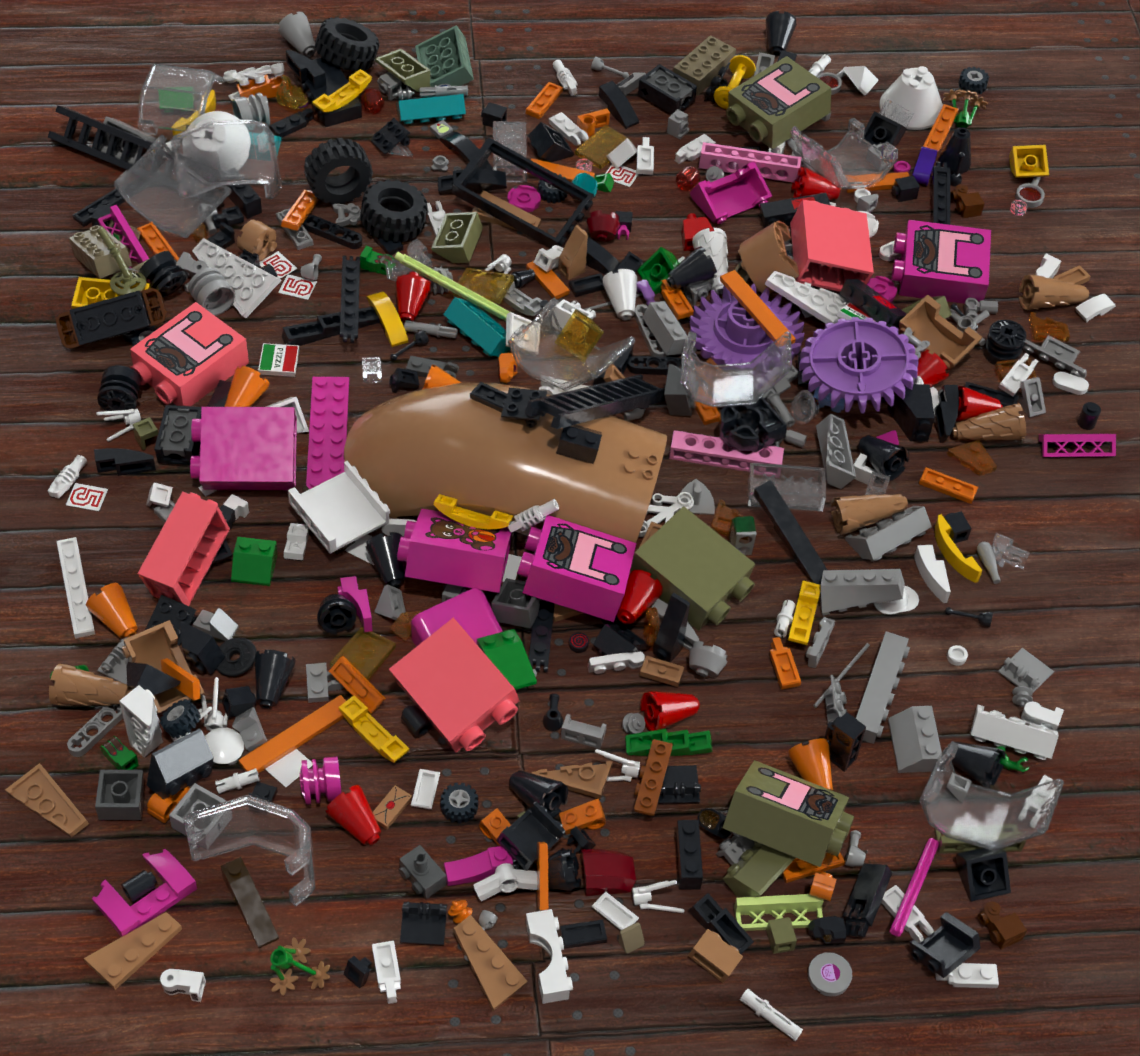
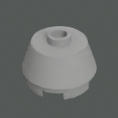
(707, 659)

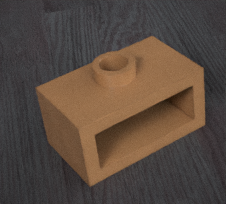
(715, 955)

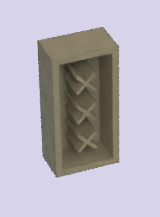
(705, 62)
(93, 252)

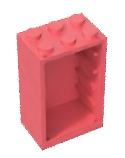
(184, 549)

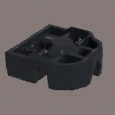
(751, 418)

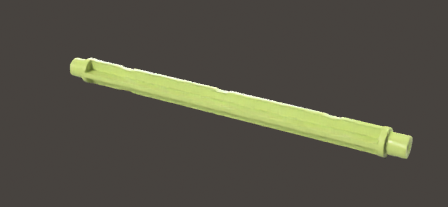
(452, 285)

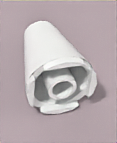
(621, 291)

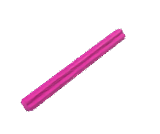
(914, 887)

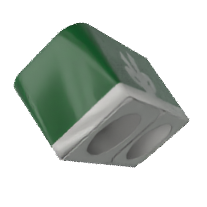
(746, 527)

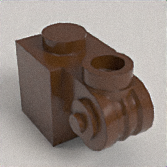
(967, 204)
(1002, 930)

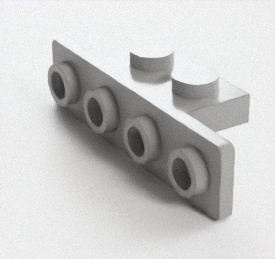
(1058, 353)

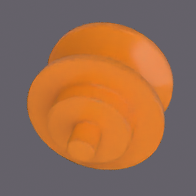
(459, 911)

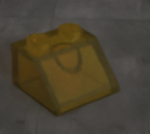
(579, 335)

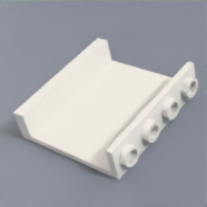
(340, 509)

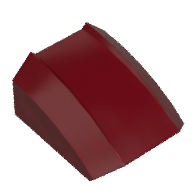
(607, 872)

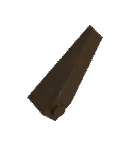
(249, 902)

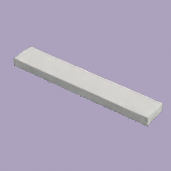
(75, 587)

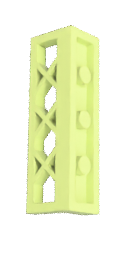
(774, 905)

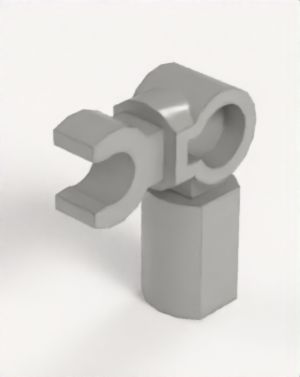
(972, 306)
(793, 438)

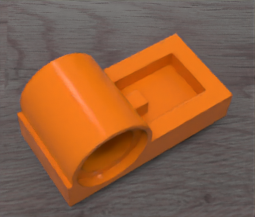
(593, 120)
(162, 808)
(583, 816)
(493, 825)
(823, 886)

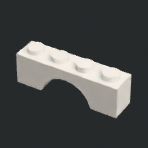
(553, 981)

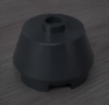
(336, 614)
(563, 870)

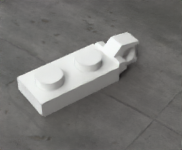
(692, 150)
(645, 158)
(387, 969)
(973, 976)

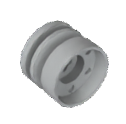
(254, 110)
(211, 291)

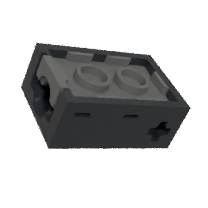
(667, 89)
(174, 438)

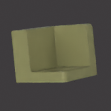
(144, 430)
(781, 935)

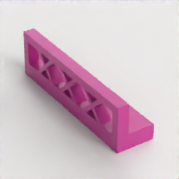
(126, 232)
(1074, 438)

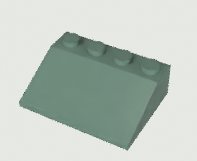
(446, 58)

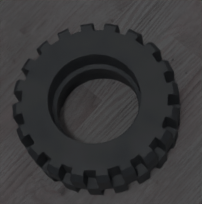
(347, 44)
(333, 155)
(390, 224)

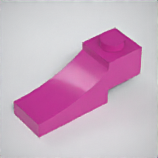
(359, 598)
(476, 867)

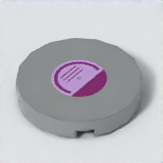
(829, 974)

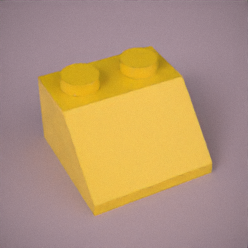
(1029, 161)

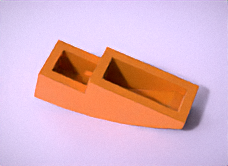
(267, 88)

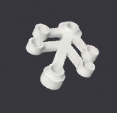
(257, 74)
(666, 512)

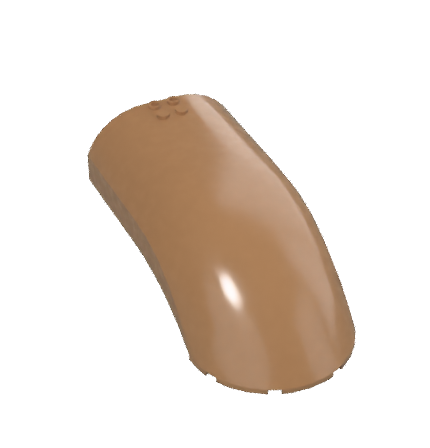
(465, 450)

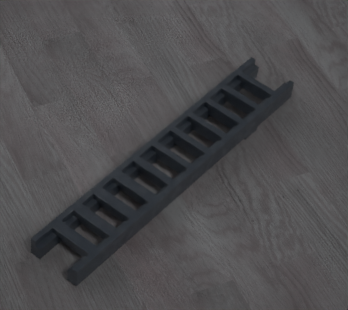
(102, 128)
(596, 401)

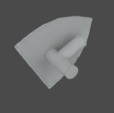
(702, 498)

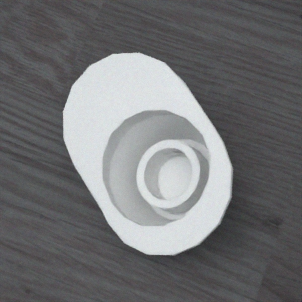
(909, 602)

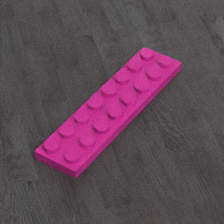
(327, 429)

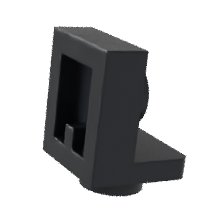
(224, 237)
(404, 378)
(264, 792)

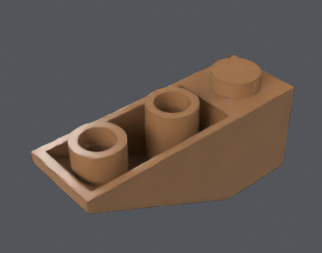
(573, 257)

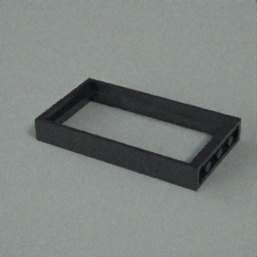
(492, 146)

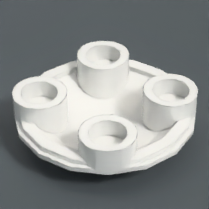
(225, 745)

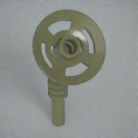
(127, 275)

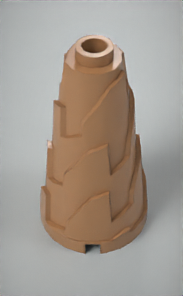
(1048, 292)
(994, 425)
(864, 510)
(84, 688)

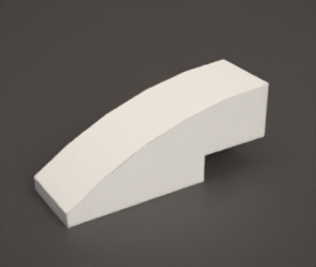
(932, 571)

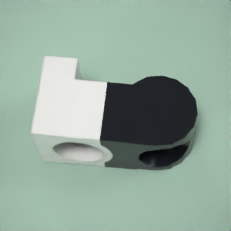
(233, 509)

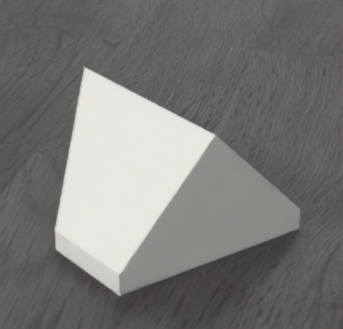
(861, 77)

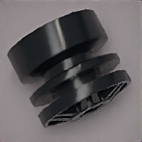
(163, 273)
(1004, 341)
(119, 388)

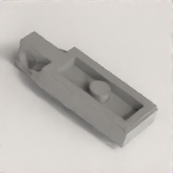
(820, 641)

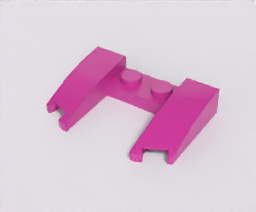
(176, 886)

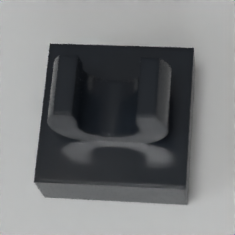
(581, 838)
(357, 970)

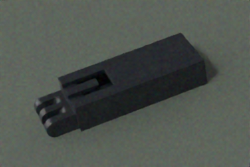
(871, 888)

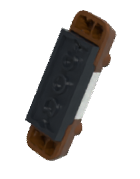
(111, 318)

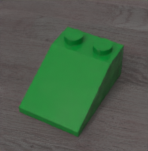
(509, 657)

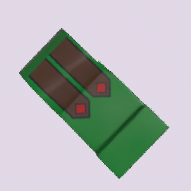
(374, 261)
(119, 754)

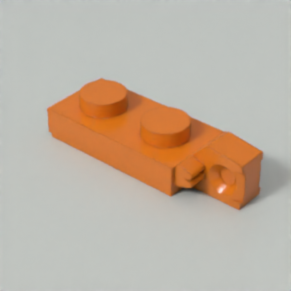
(676, 301)
(784, 665)

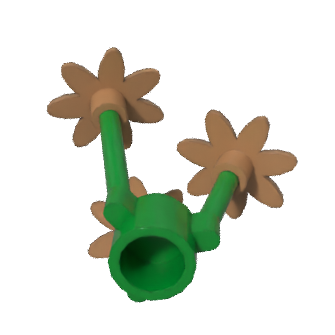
(963, 119)
(285, 957)

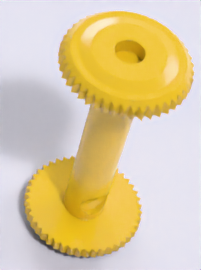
(741, 68)

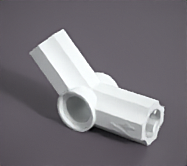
(506, 880)

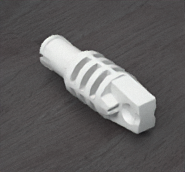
(565, 77)
(67, 477)
(533, 516)

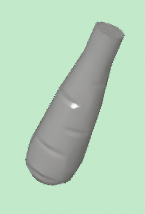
(988, 559)

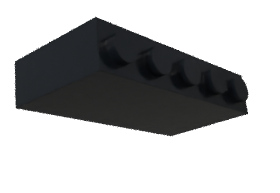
(334, 80)

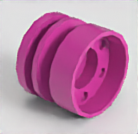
(320, 780)

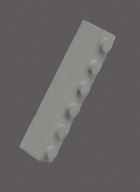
(881, 683)

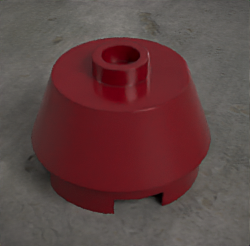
(603, 226)

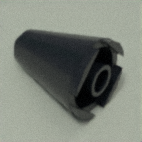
(779, 31)
(958, 142)
(692, 270)
(884, 456)
(383, 554)
(271, 676)
(979, 762)
(539, 789)

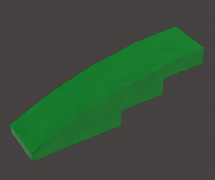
(683, 742)

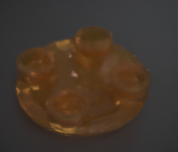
(652, 629)

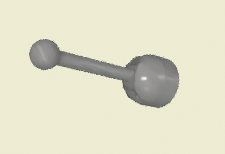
(598, 64)
(486, 921)

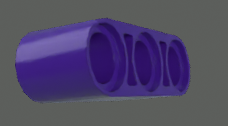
(925, 165)

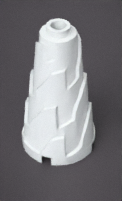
(716, 246)

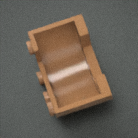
(767, 253)
(944, 338)
(152, 647)

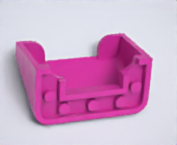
(731, 194)
(468, 609)

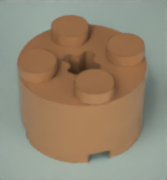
(257, 239)

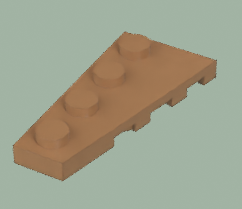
(535, 221)
(46, 798)
(127, 954)
(493, 969)

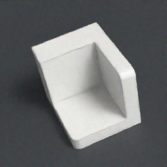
(862, 472)
(159, 495)

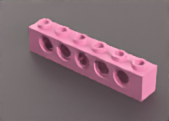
(730, 159)
(715, 452)

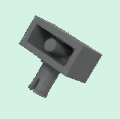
(422, 872)

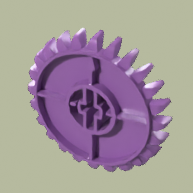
(731, 334)
(880, 352)

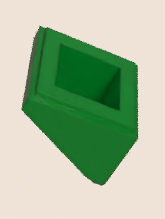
(605, 182)

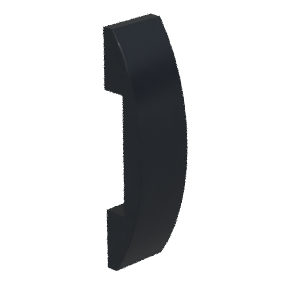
(463, 146)

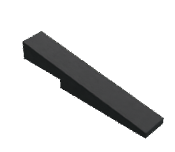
(324, 327)
(790, 531)

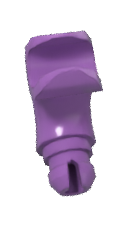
(644, 287)

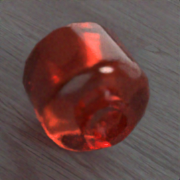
(372, 100)
(687, 178)

